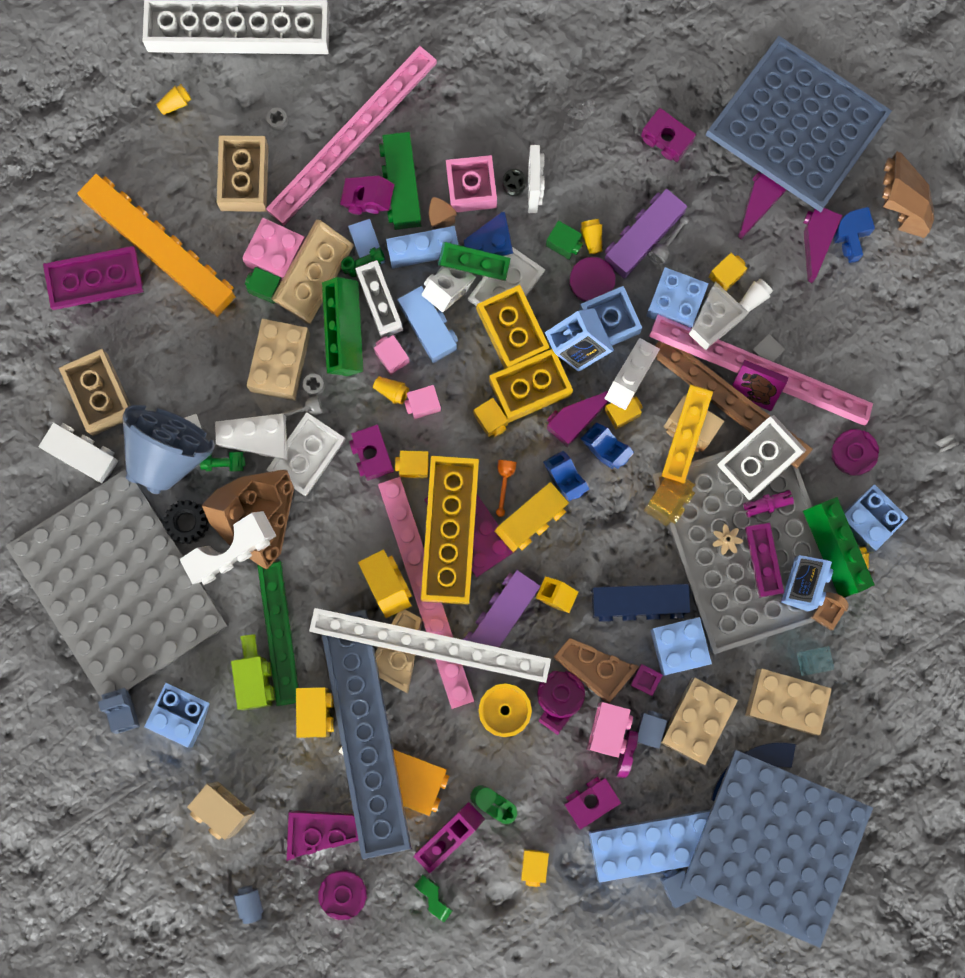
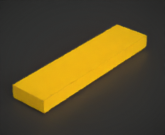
(687, 433)

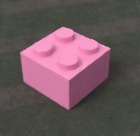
(471, 183)
(272, 248)
(609, 730)

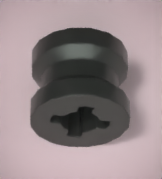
(512, 177)

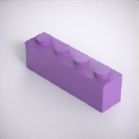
(646, 232)
(504, 611)

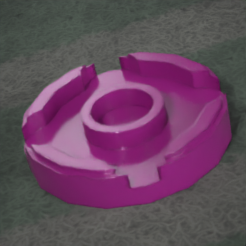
(591, 278)
(855, 452)
(561, 694)
(626, 759)
(342, 894)

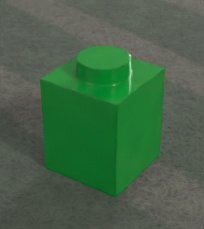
(564, 240)
(262, 284)

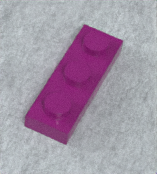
(764, 560)

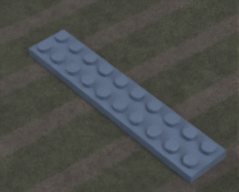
(366, 746)

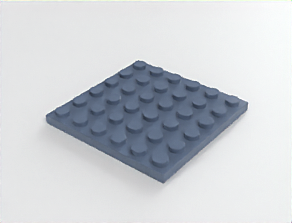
(799, 123)
(777, 848)

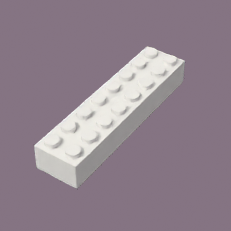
(236, 26)

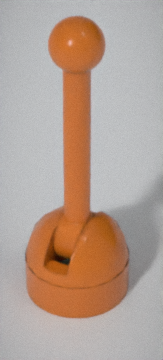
(505, 469)

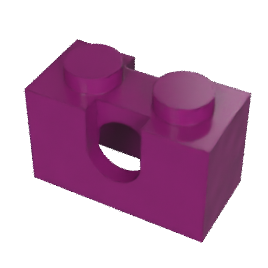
(665, 124)
(367, 194)
(371, 439)
(605, 802)

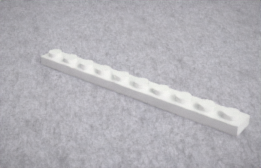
(430, 645)

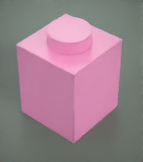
(391, 354)
(422, 402)

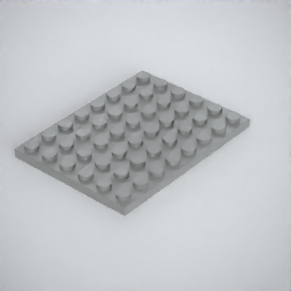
(726, 583)
(116, 586)

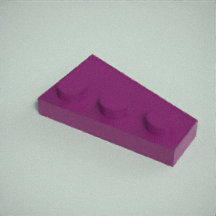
(318, 831)

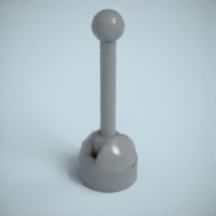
(660, 252)
(312, 406)

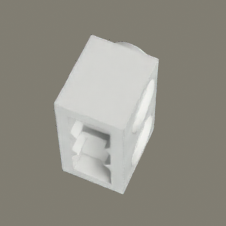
(447, 287)

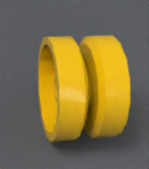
(508, 696)

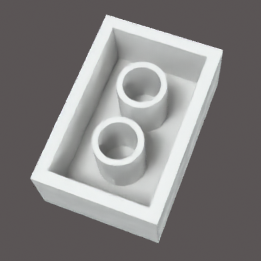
(761, 457)

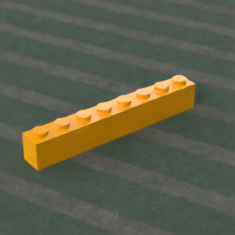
(157, 245)

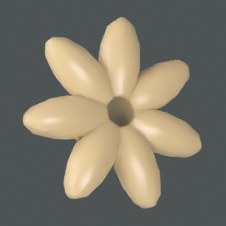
(724, 543)

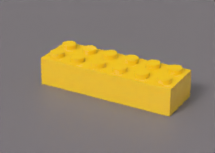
(449, 530)

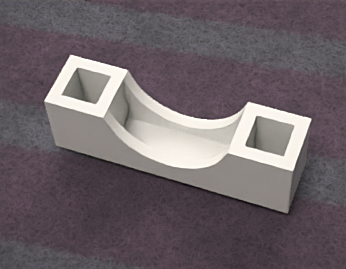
(249, 534)

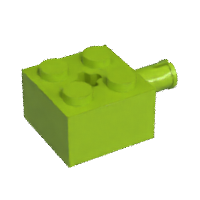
(252, 677)

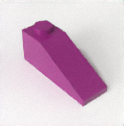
(761, 198)
(818, 237)
(575, 418)
(449, 837)

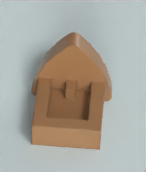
(441, 214)
(831, 610)

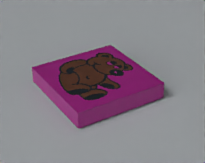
(759, 384)

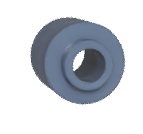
(248, 904)

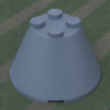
(161, 447)

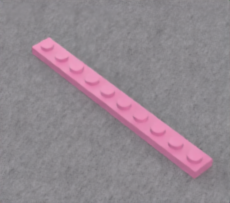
(351, 135)
(733, 357)
(431, 612)

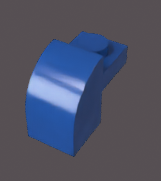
(850, 229)
(606, 446)
(565, 476)

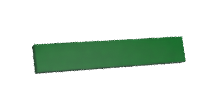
(278, 633)

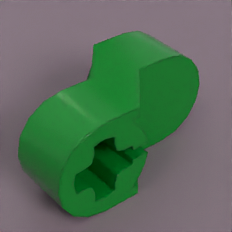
(484, 797)
(436, 906)

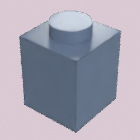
(651, 729)
(671, 883)

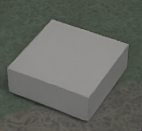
(768, 348)

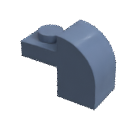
(119, 711)

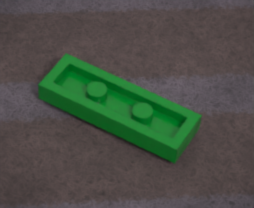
(474, 261)

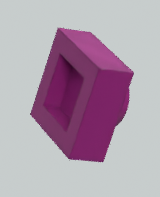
(646, 679)
(553, 723)

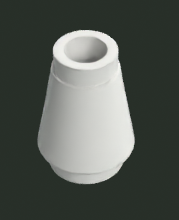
(756, 294)

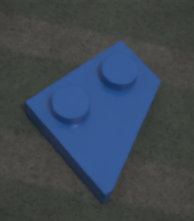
(492, 237)

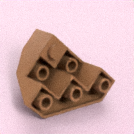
(909, 195)
(249, 494)

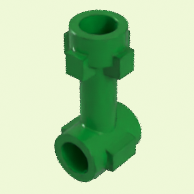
(349, 264)
(235, 462)

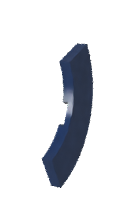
(772, 753)

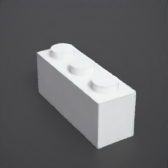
(379, 299)
(632, 374)
(79, 452)

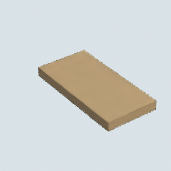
(315, 262)

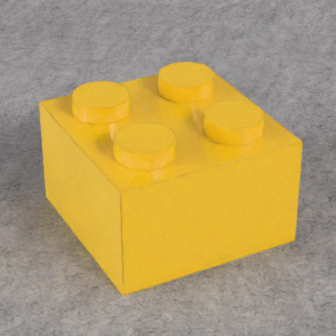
(386, 583)
(314, 712)

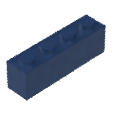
(640, 601)

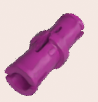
(768, 503)

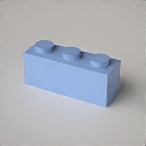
(419, 247)
(428, 325)

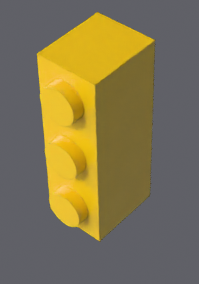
(532, 518)

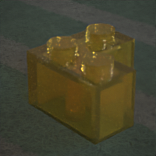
(668, 501)

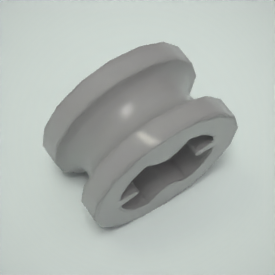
(279, 125)
(308, 378)
(947, 443)

